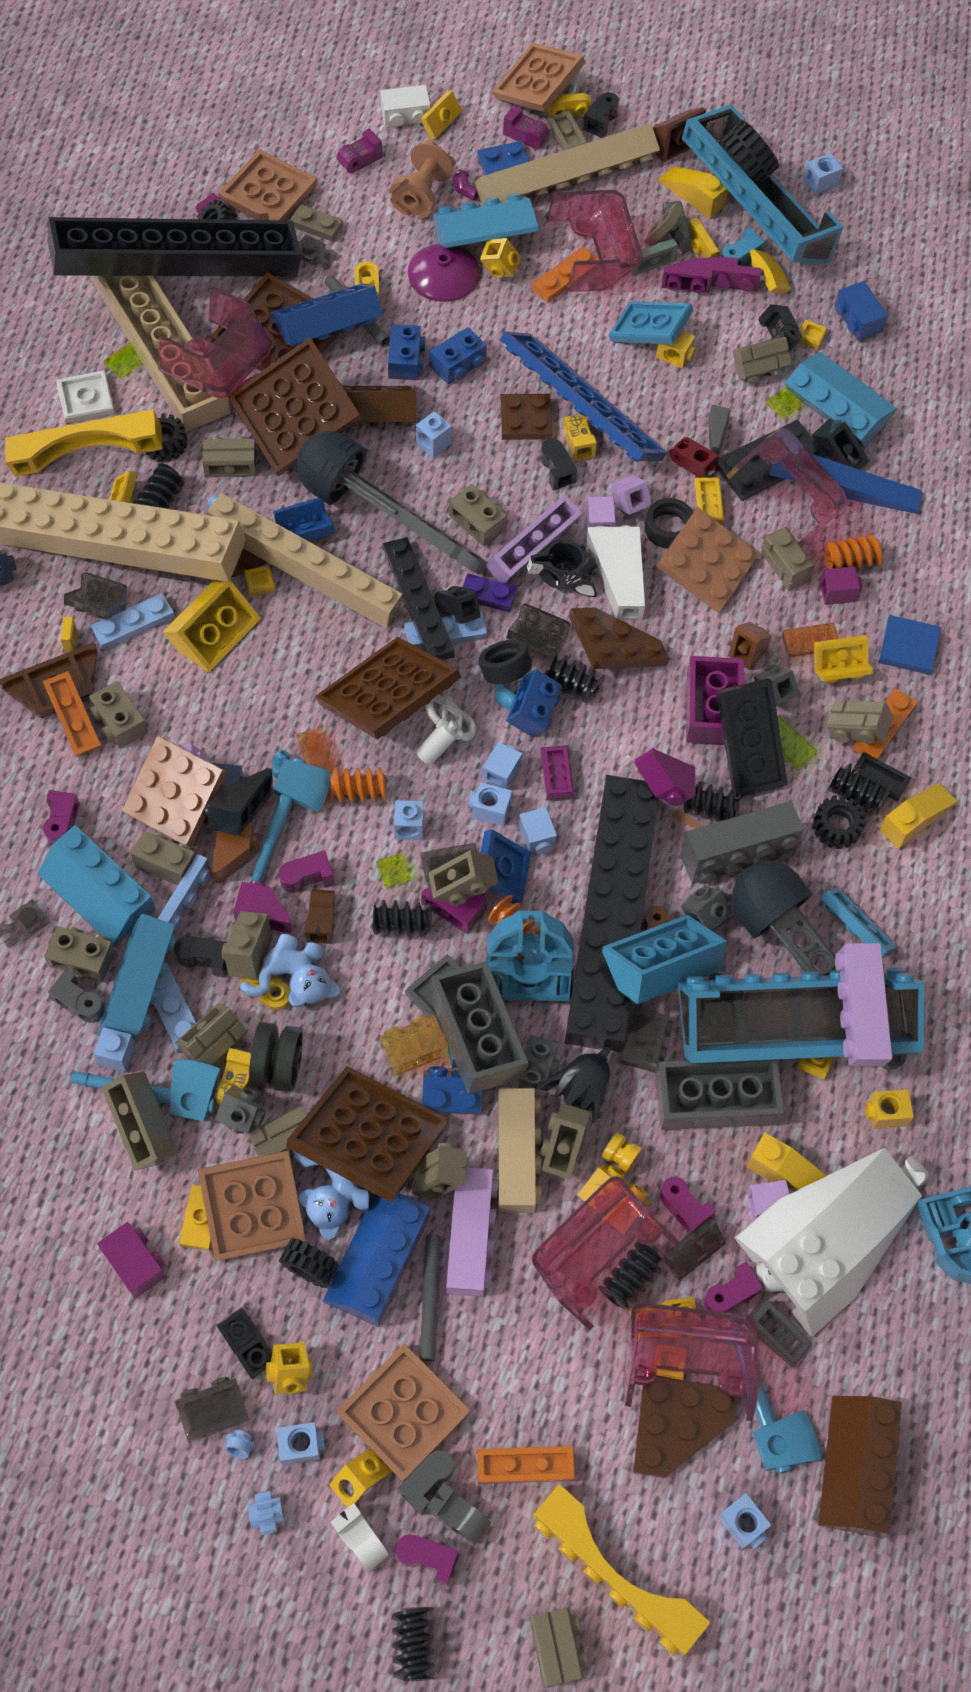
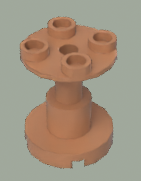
(414, 192)

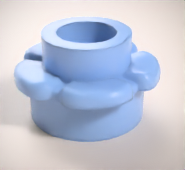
(239, 1444)

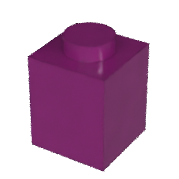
(840, 585)

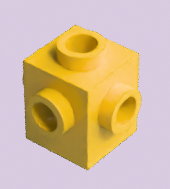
(500, 258)
(289, 1368)

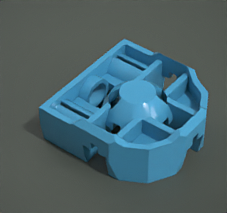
(544, 958)
(941, 1221)

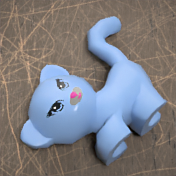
(308, 982)
(329, 1204)

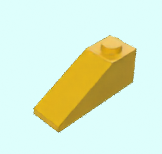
(697, 188)
(916, 814)
(781, 1162)

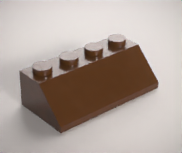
(384, 404)
(860, 1465)

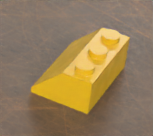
(212, 624)

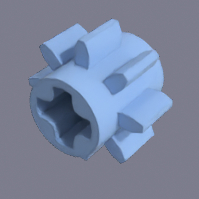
(265, 1513)

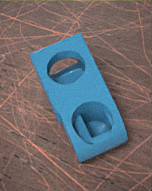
(742, 248)

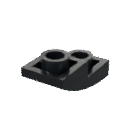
(245, 1342)

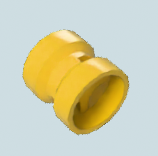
(622, 1152)

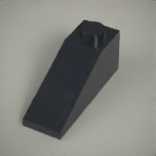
(238, 803)

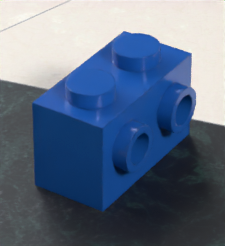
(861, 310)
(404, 352)
(458, 355)
(534, 703)

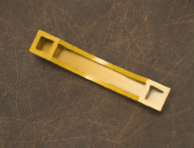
(35, 450)
(670, 1618)

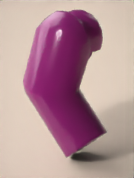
(462, 185)

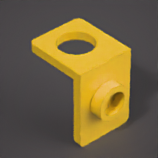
(362, 1473)

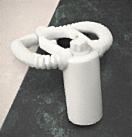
(446, 731)

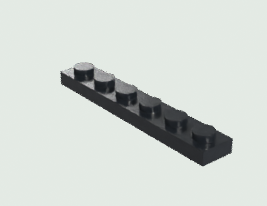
(418, 599)

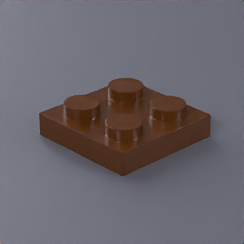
(525, 416)

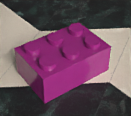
(704, 678)

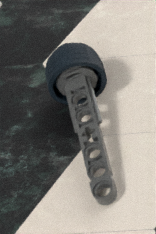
(331, 465)
(770, 898)

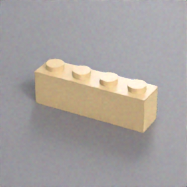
(517, 1150)

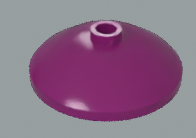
(443, 273)

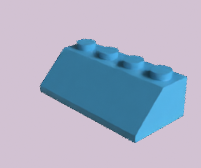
(484, 221)
(840, 396)
(95, 885)
(662, 956)
(137, 976)

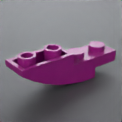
(701, 273)

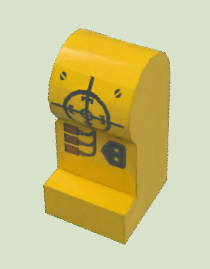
(579, 437)
(235, 1072)

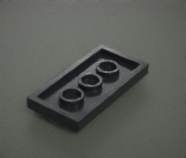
(756, 475)
(752, 737)

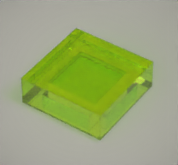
(784, 403)
(393, 870)

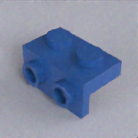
(306, 519)
(447, 1093)

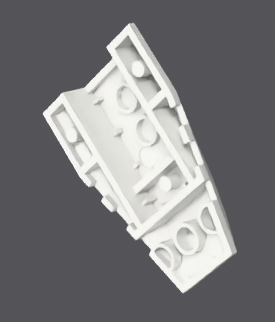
(831, 1235)

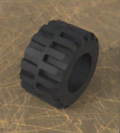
(750, 152)

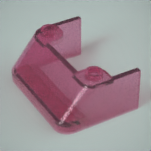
(608, 221)
(224, 364)
(826, 493)
(592, 1241)
(693, 1343)

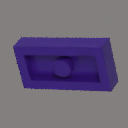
(491, 592)

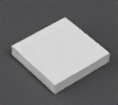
(85, 396)

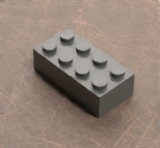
(741, 842)
(477, 1027)
(718, 1094)

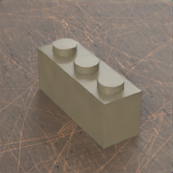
(139, 1120)

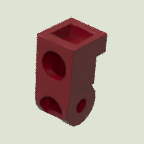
(694, 458)

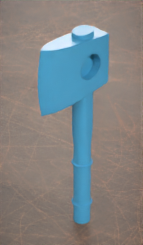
(296, 784)
(190, 1092)
(784, 1441)

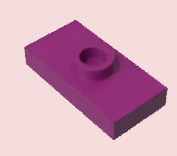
(557, 772)

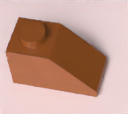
(749, 643)
(233, 852)

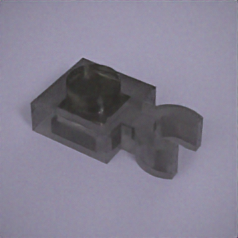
(315, 250)
(26, 921)

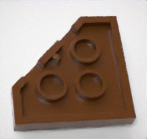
(615, 643)
(677, 1423)

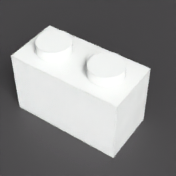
(404, 105)

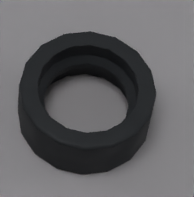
(664, 506)
(505, 661)

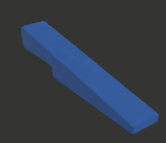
(864, 486)

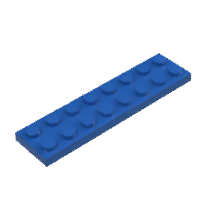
(584, 397)

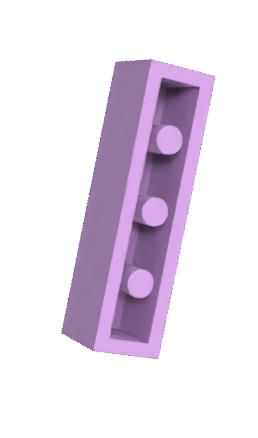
(533, 539)
(863, 1005)
(470, 1234)

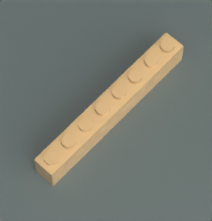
(571, 165)
(311, 563)

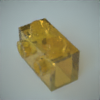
(413, 1045)

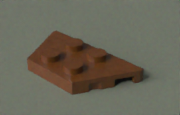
(28, 684)

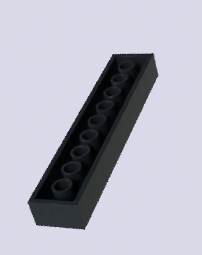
(172, 247)
(612, 911)

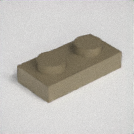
(566, 130)
(316, 222)
(664, 224)

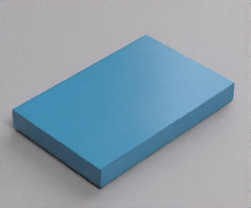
(651, 322)

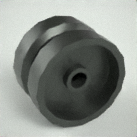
(276, 1056)

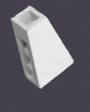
(619, 568)

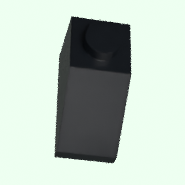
(840, 444)

